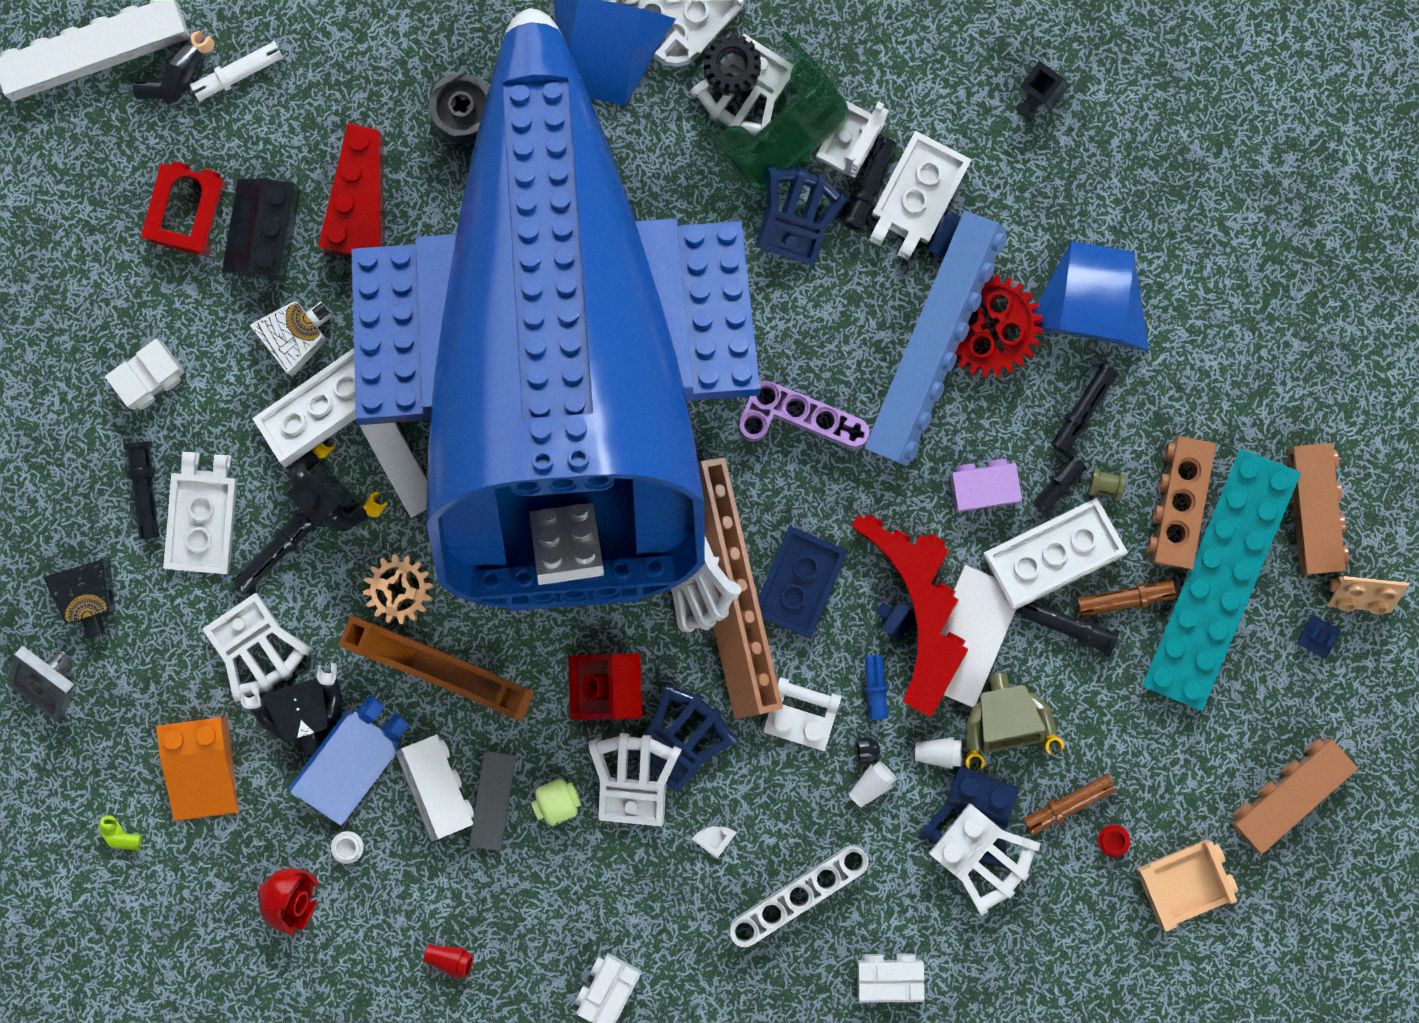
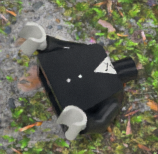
(299, 709)

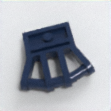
(793, 235)
(688, 760)
(987, 795)

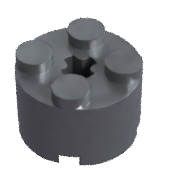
(444, 109)

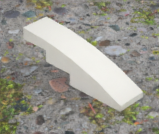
(399, 465)

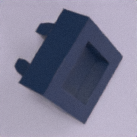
(896, 619)
(1318, 636)

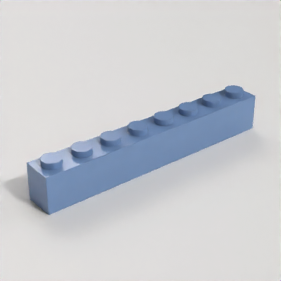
(936, 338)

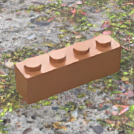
(1317, 510)
(1293, 795)

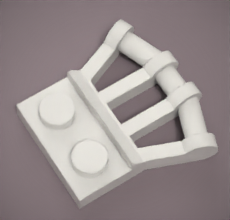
(770, 84)
(688, 596)
(242, 629)
(632, 799)
(966, 844)

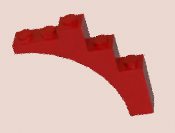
(918, 565)

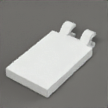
(918, 192)
(200, 517)

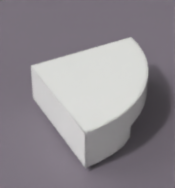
(714, 839)

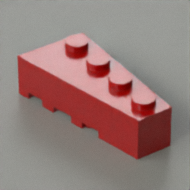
(357, 195)

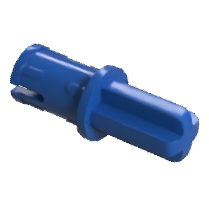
(876, 688)

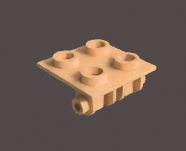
(1366, 594)

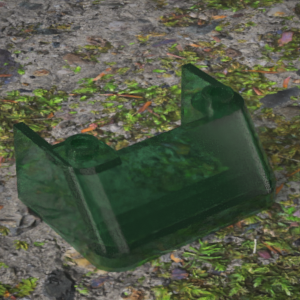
(792, 133)

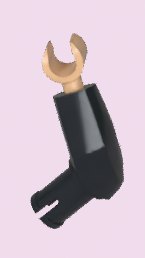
(177, 74)

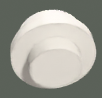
(347, 847)

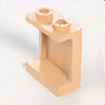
(1187, 883)

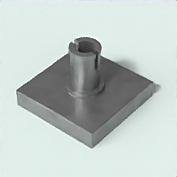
(42, 681)

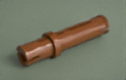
(1131, 597)
(1058, 810)

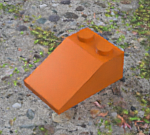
(198, 768)

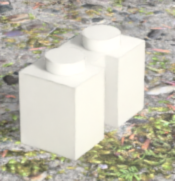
(145, 375)

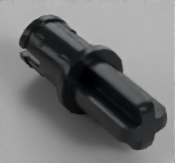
(1059, 484)

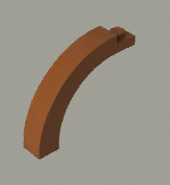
(436, 667)

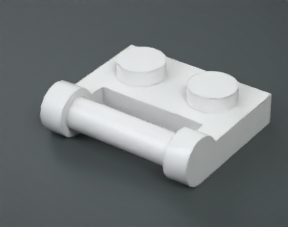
(801, 725)

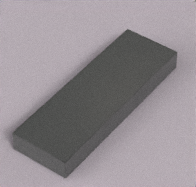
(492, 800)

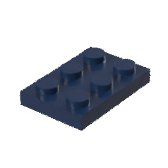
(800, 581)

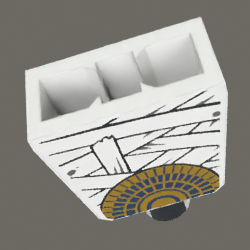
(293, 334)

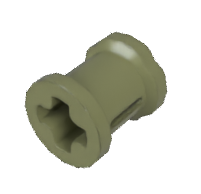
(1106, 484)

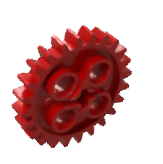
(1017, 314)

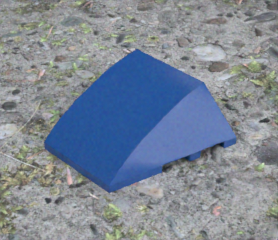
(610, 44)
(1095, 297)

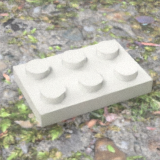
(566, 543)

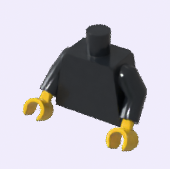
(324, 497)

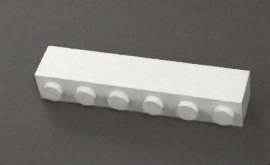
(91, 48)

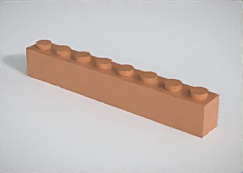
(742, 633)

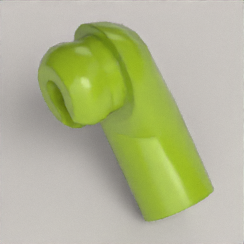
(116, 836)

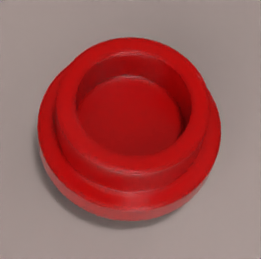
(1113, 840)

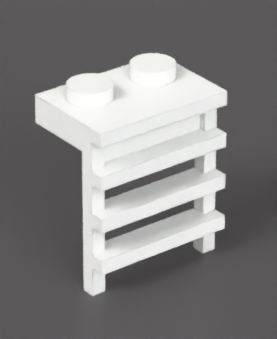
(853, 140)

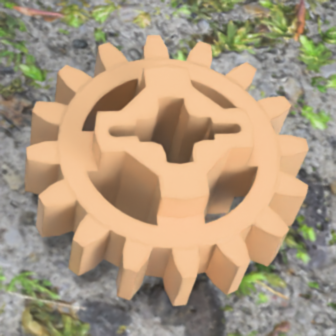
(403, 574)

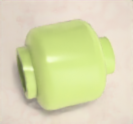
(556, 802)

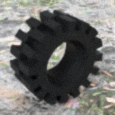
(726, 46)

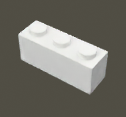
(435, 787)

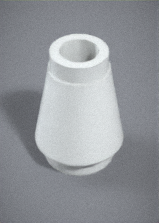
(940, 752)
(872, 784)

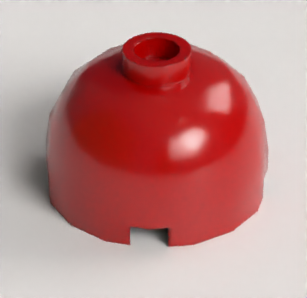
(286, 899)

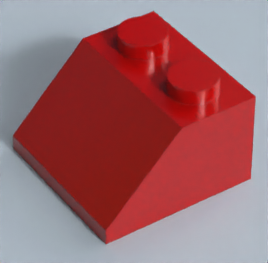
(605, 686)

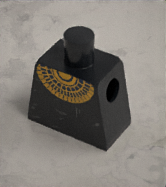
(84, 595)

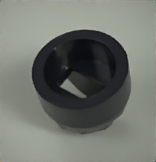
(867, 749)

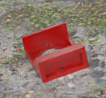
(211, 192)

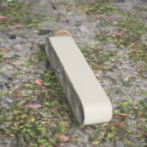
(791, 910)

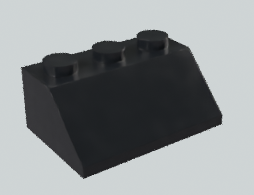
(261, 229)

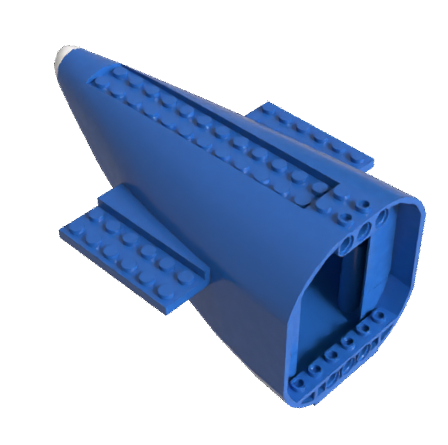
(554, 348)

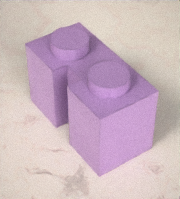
(985, 486)

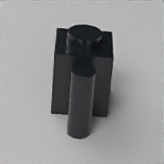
(1043, 88)

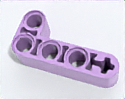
(807, 421)

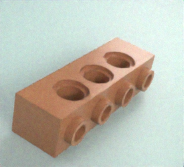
(1199, 457)

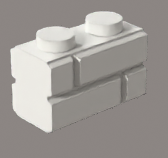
(890, 979)
(608, 991)

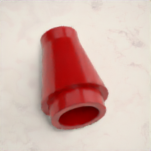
(450, 960)

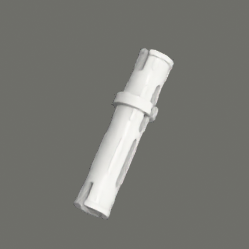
(236, 71)

